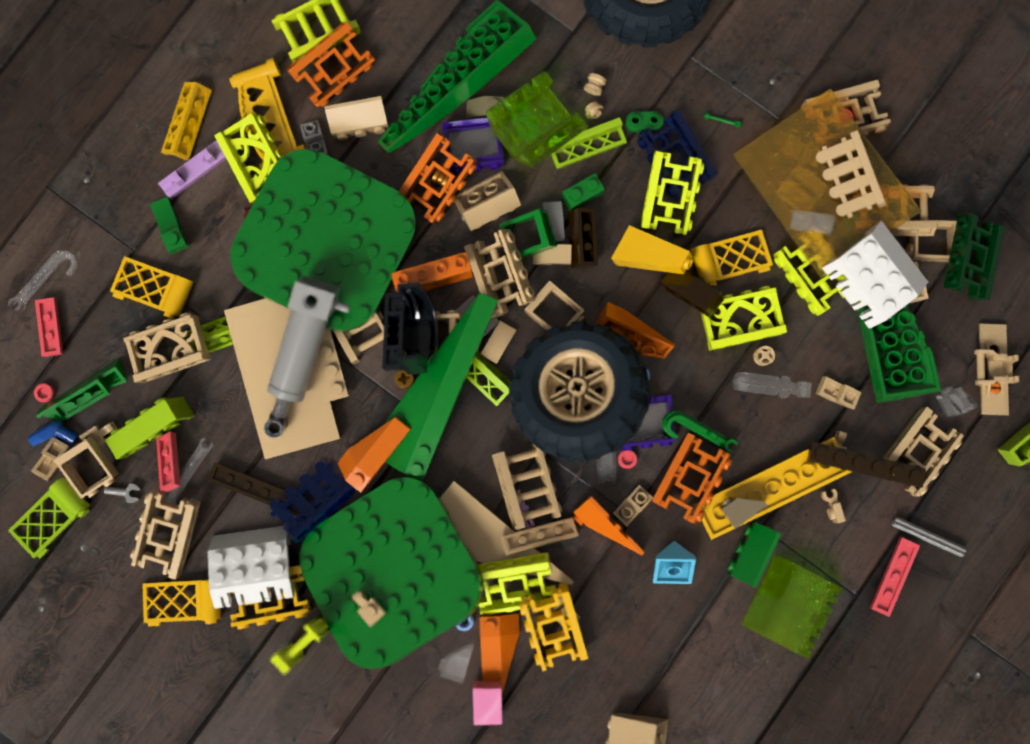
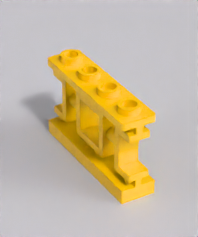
(271, 612)
(568, 623)

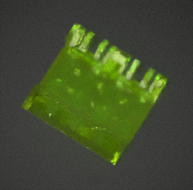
(534, 122)
(790, 606)

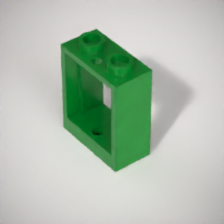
(544, 229)

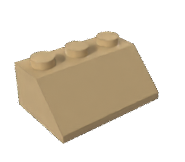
(357, 118)
(487, 200)

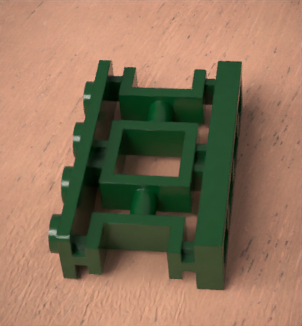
(985, 259)

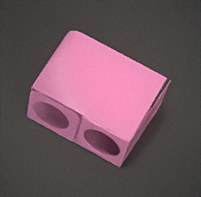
(487, 702)

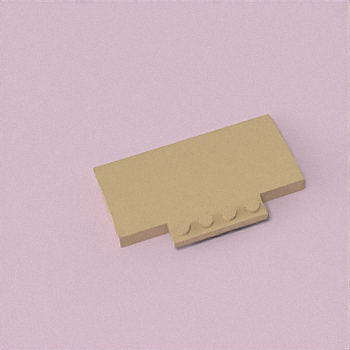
(256, 337)

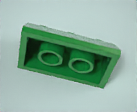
(753, 553)

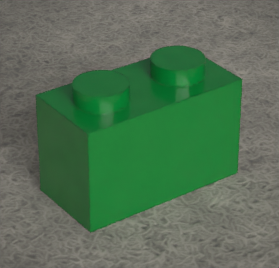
(583, 192)

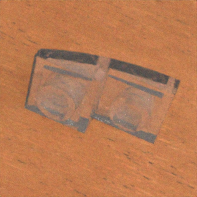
(812, 222)

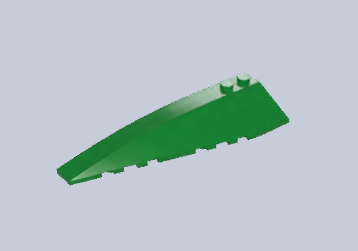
(479, 56)
(899, 358)
(435, 393)

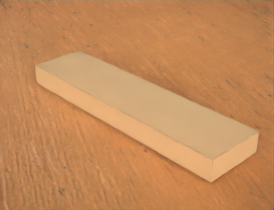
(539, 536)

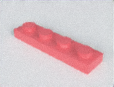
(894, 576)

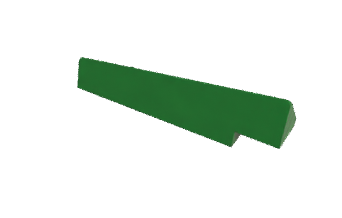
(85, 393)

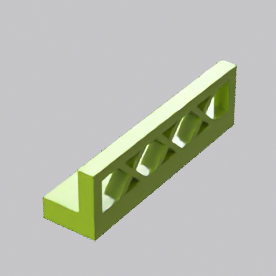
(588, 136)
(216, 339)
(493, 375)

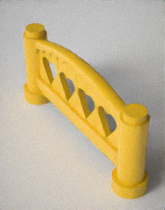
(262, 78)

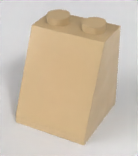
(636, 729)

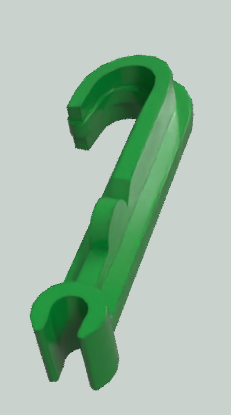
(697, 427)

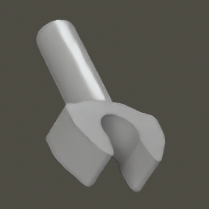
(126, 492)

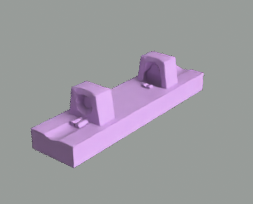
(192, 170)

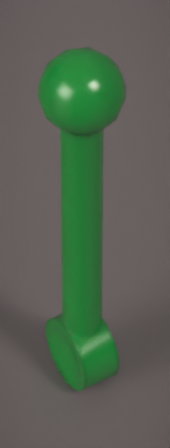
(707, 115)

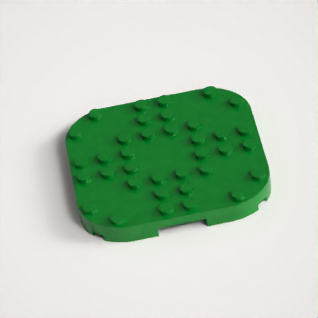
(325, 225)
(404, 555)

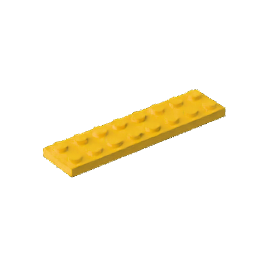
(774, 486)

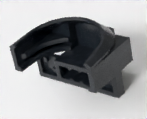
(409, 338)

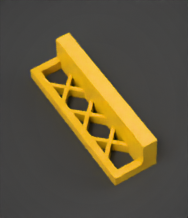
(186, 120)

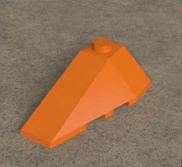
(642, 336)
(369, 455)
(598, 519)
(498, 642)

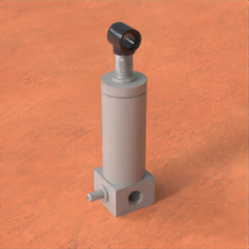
(300, 346)

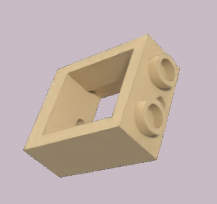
(912, 247)
(542, 295)
(72, 475)

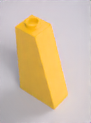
(649, 252)

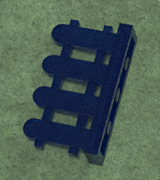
(312, 516)

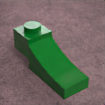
(169, 226)

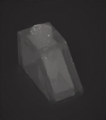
(955, 401)
(456, 663)

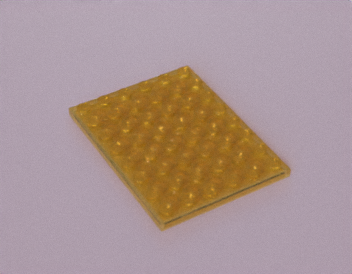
(790, 178)

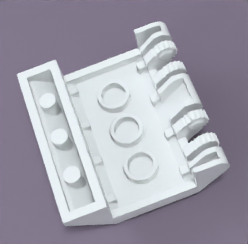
(877, 275)
(249, 566)

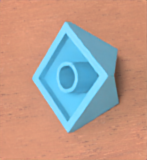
(674, 565)

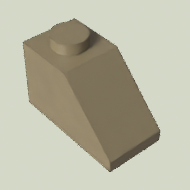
(477, 107)
(740, 509)

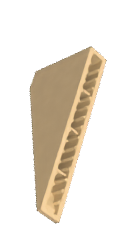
(482, 530)

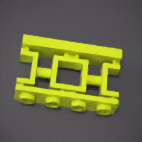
(658, 190)
(802, 281)
(512, 570)

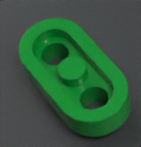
(644, 121)

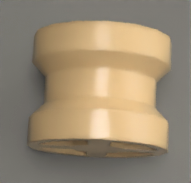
(595, 84)
(766, 353)

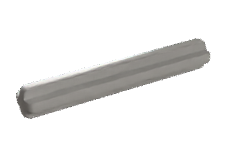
(929, 537)

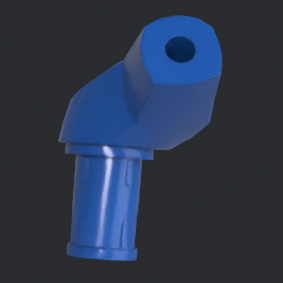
(52, 430)

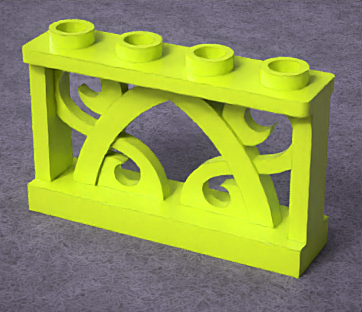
(231, 146)
(767, 329)

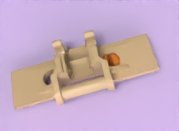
(999, 367)

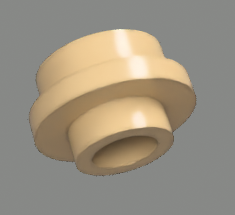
(593, 110)

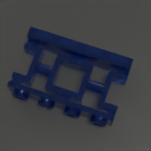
(688, 145)

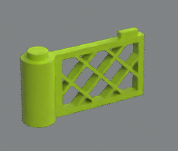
(67, 500)

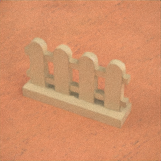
(855, 184)

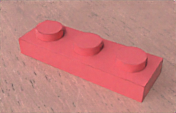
(49, 327)
(168, 462)

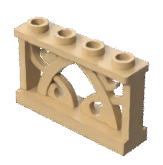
(190, 356)

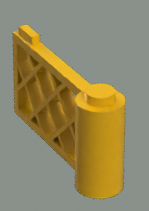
(707, 260)
(172, 299)
(204, 604)

